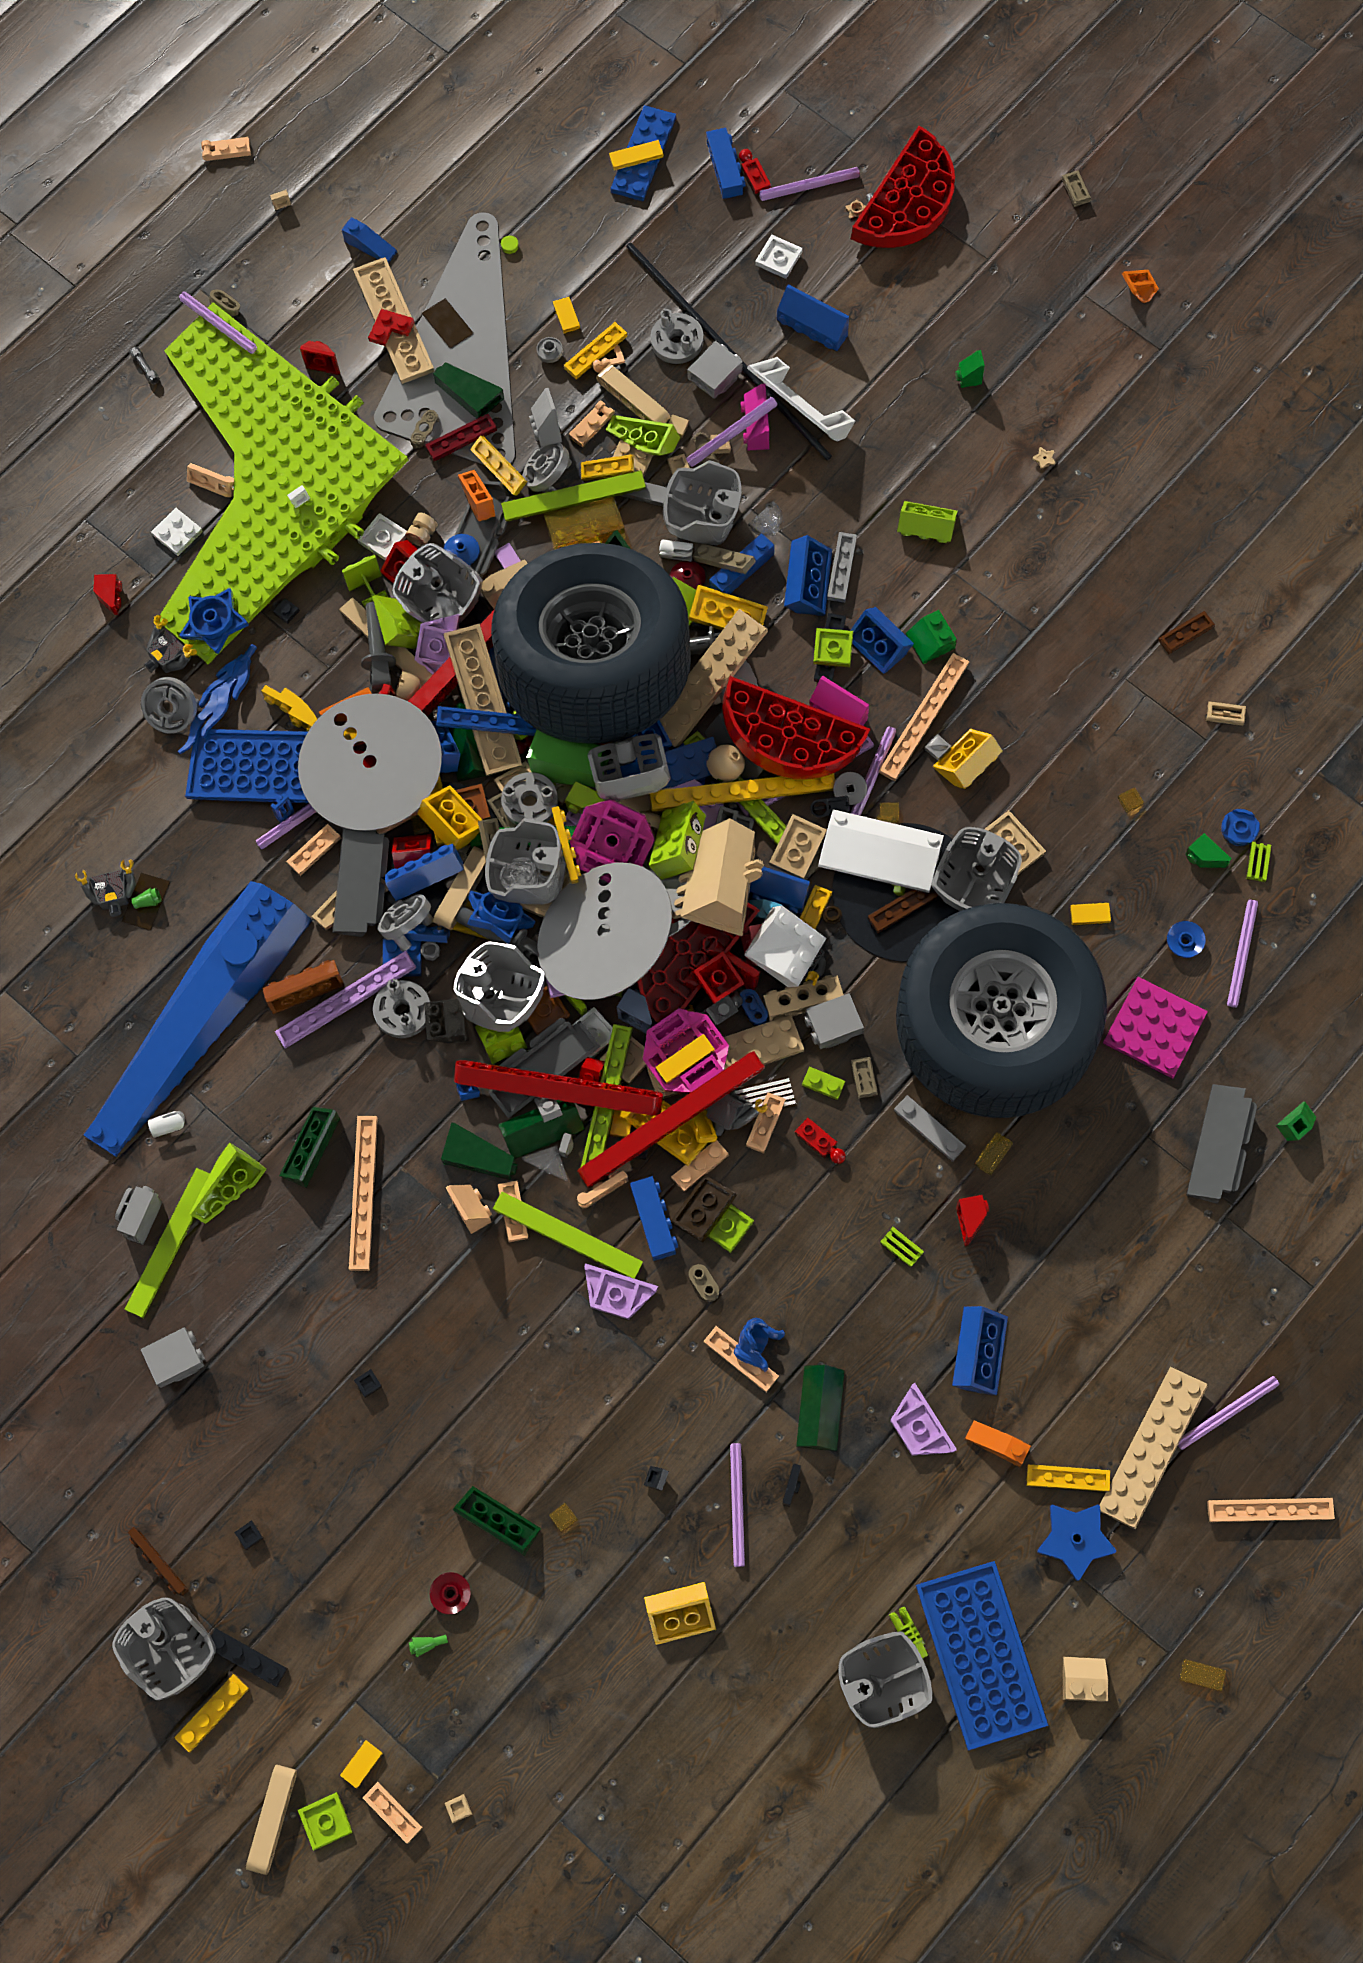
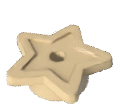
(855, 205)
(1044, 462)

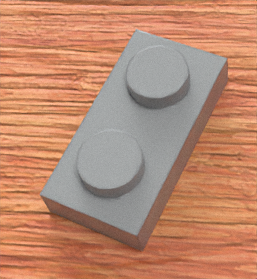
(548, 1108)

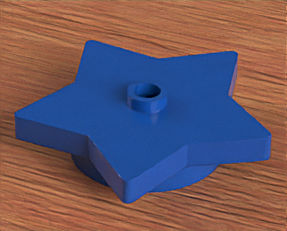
(213, 619)
(498, 915)
(1076, 1554)

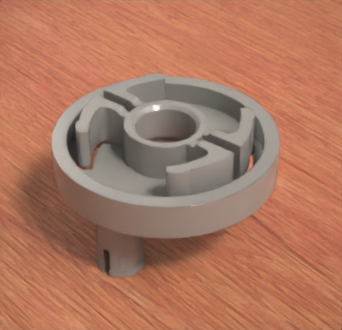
(675, 325)
(547, 466)
(183, 707)
(513, 797)
(403, 918)
(398, 994)

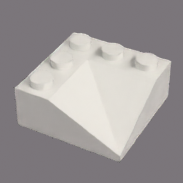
(785, 946)

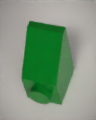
(971, 370)
(1207, 853)

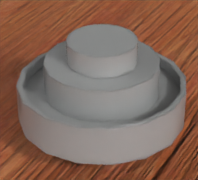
(549, 350)

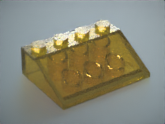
(584, 523)

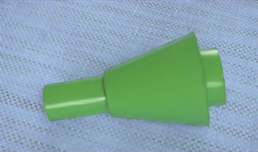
(423, 1644)

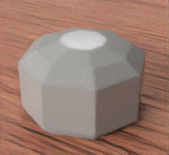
(430, 950)

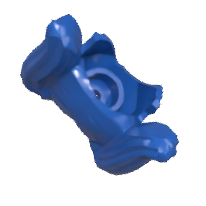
(753, 1341)

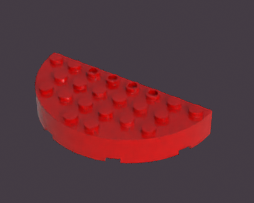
(910, 197)
(788, 734)
(670, 980)

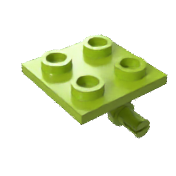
(361, 574)

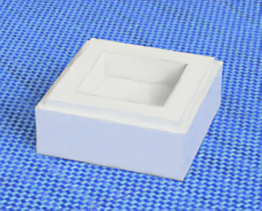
(298, 496)

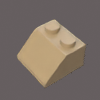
(1085, 1679)

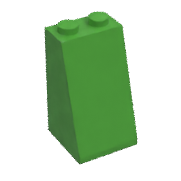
(562, 760)

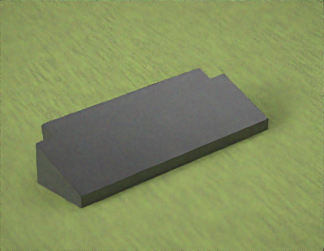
(486, 531)
(359, 885)
(551, 1052)
(1219, 1151)

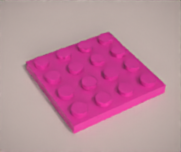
(1155, 1027)

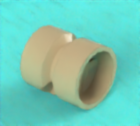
(422, 528)

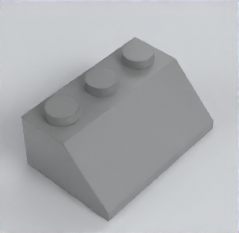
(544, 420)

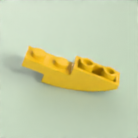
(290, 703)

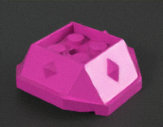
(609, 819)
(676, 1033)

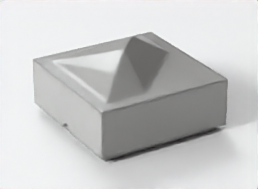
(937, 747)
(566, 1145)

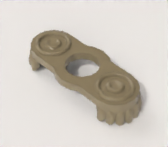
(418, 437)
(700, 440)

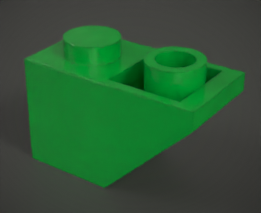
(1297, 1123)

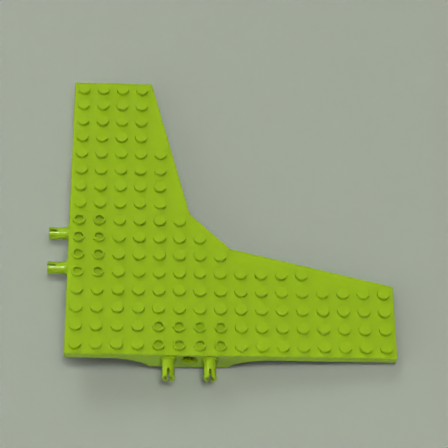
(281, 438)

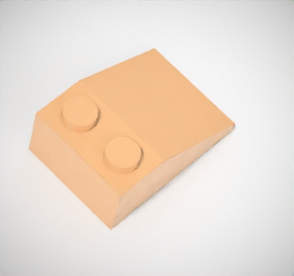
(469, 1206)

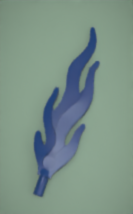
(232, 674)

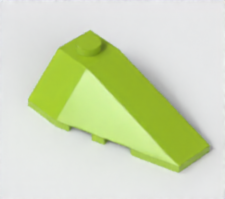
(645, 435)
(228, 1179)

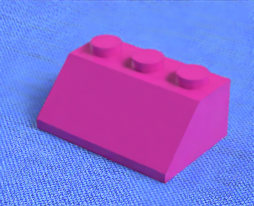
(757, 433)
(839, 702)

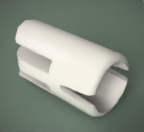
(676, 550)
(166, 1123)

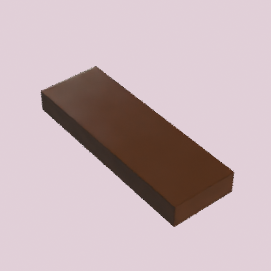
(1186, 632)

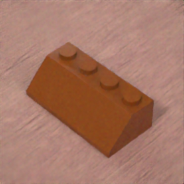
(303, 986)

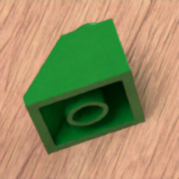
(931, 637)

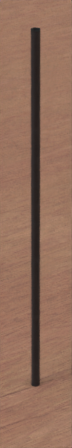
(782, 408)

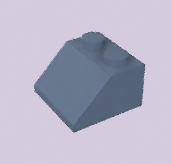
(634, 1010)

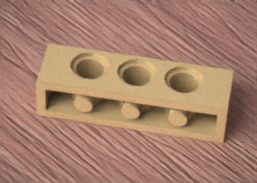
(797, 1006)

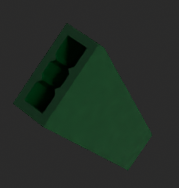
(468, 390)
(475, 1154)

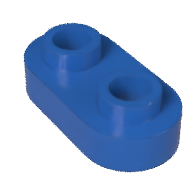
(754, 1007)

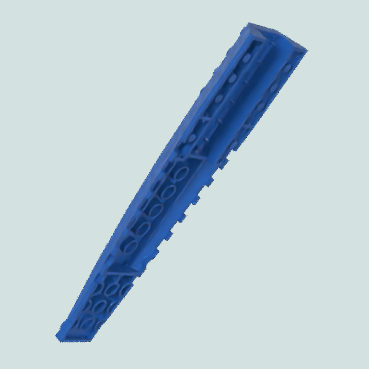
(199, 1012)

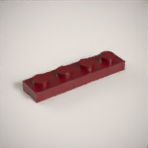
(460, 437)

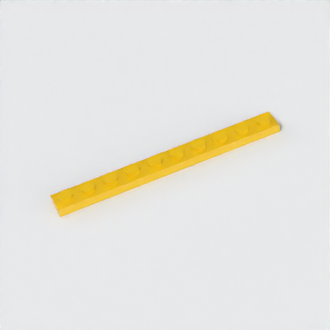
(739, 791)

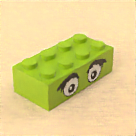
(677, 840)

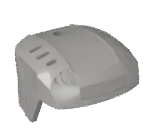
(689, 512)
(451, 597)
(614, 786)
(546, 858)
(967, 885)
(511, 1002)
(174, 1660)
(891, 1678)

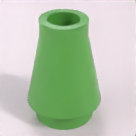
(148, 898)

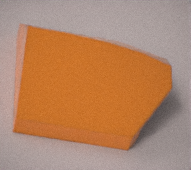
(1141, 284)

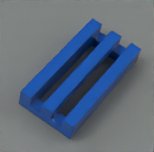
(285, 800)

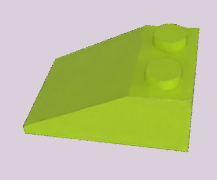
(396, 624)

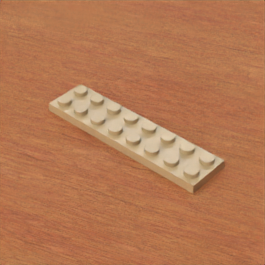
(383, 293)
(712, 675)
(481, 693)
(769, 1041)
(1152, 1447)

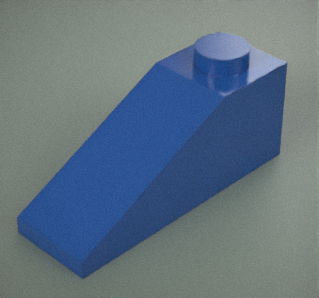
(365, 239)
(449, 749)

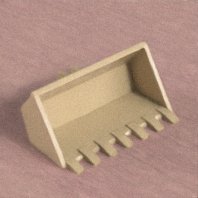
(720, 878)

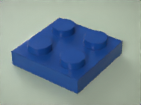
(391, 950)

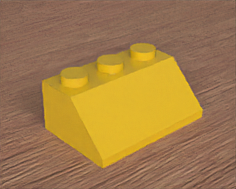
(968, 758)
(450, 817)
(680, 1613)

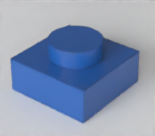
(467, 1092)

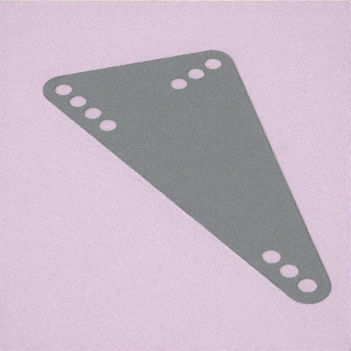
(477, 296)

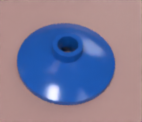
(469, 552)
(1190, 932)

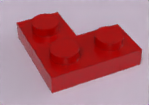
(387, 323)

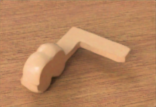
(598, 365)

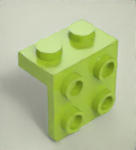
(500, 1044)

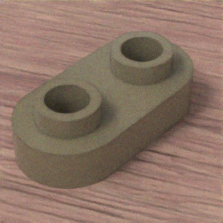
(225, 302)
(703, 1282)

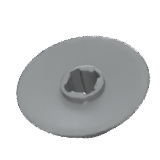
(847, 780)

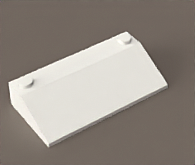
(773, 373)
(881, 851)

